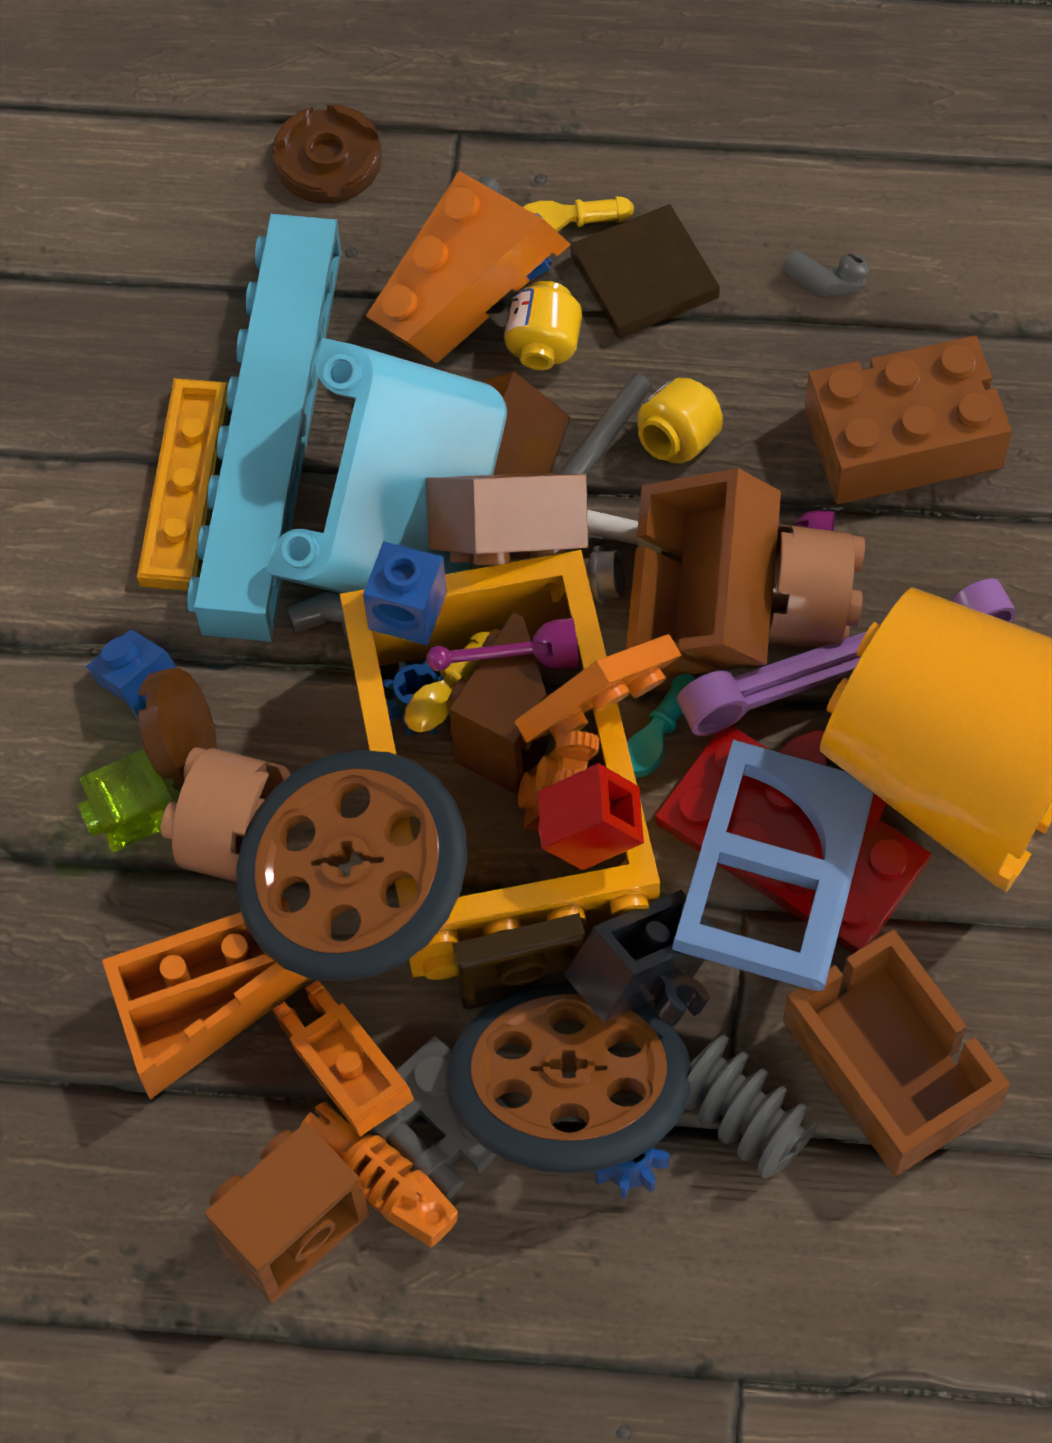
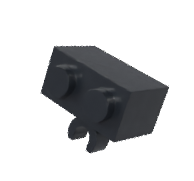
(634, 962)

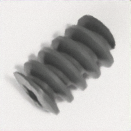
(746, 1109)

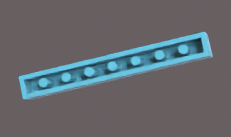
(267, 427)

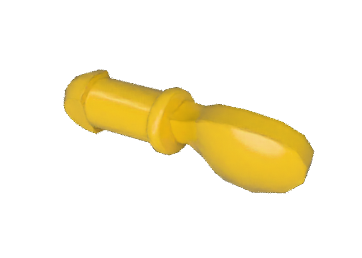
(584, 212)
(429, 704)

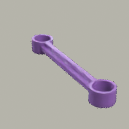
(721, 700)

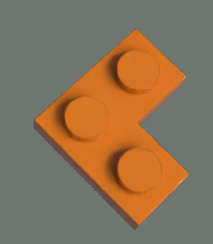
(599, 687)

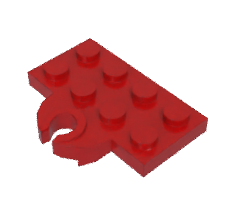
(886, 859)

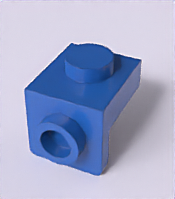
(125, 666)

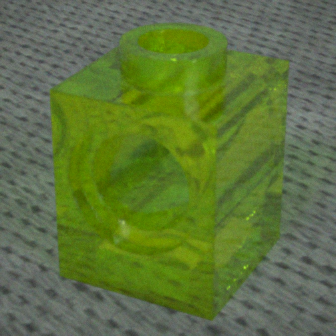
(124, 801)

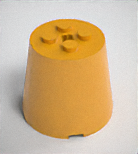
(952, 728)

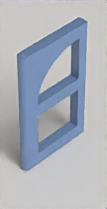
(838, 812)

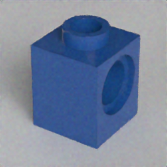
(405, 593)

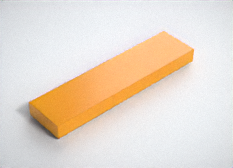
(182, 483)

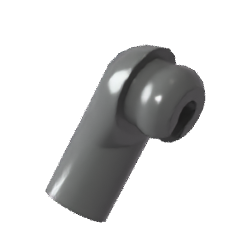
(827, 281)
(316, 612)

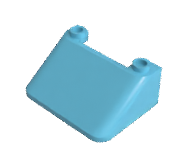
(401, 430)

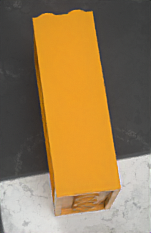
(478, 602)

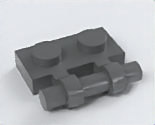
(427, 1081)

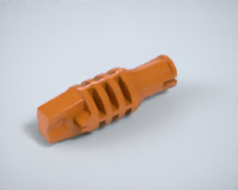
(388, 1184)

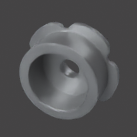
(605, 574)

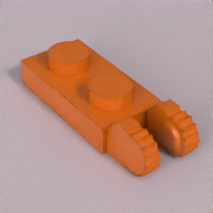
(568, 758)
(345, 1061)

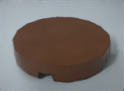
(327, 154)
(174, 722)

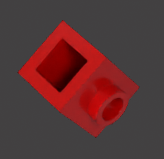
(590, 817)

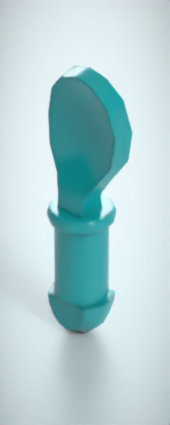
(647, 745)

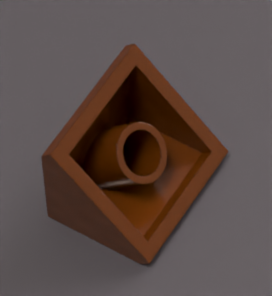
(531, 430)

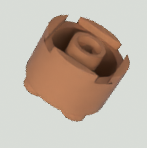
(814, 587)
(217, 808)

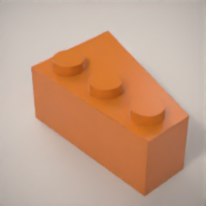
(461, 266)
(194, 995)

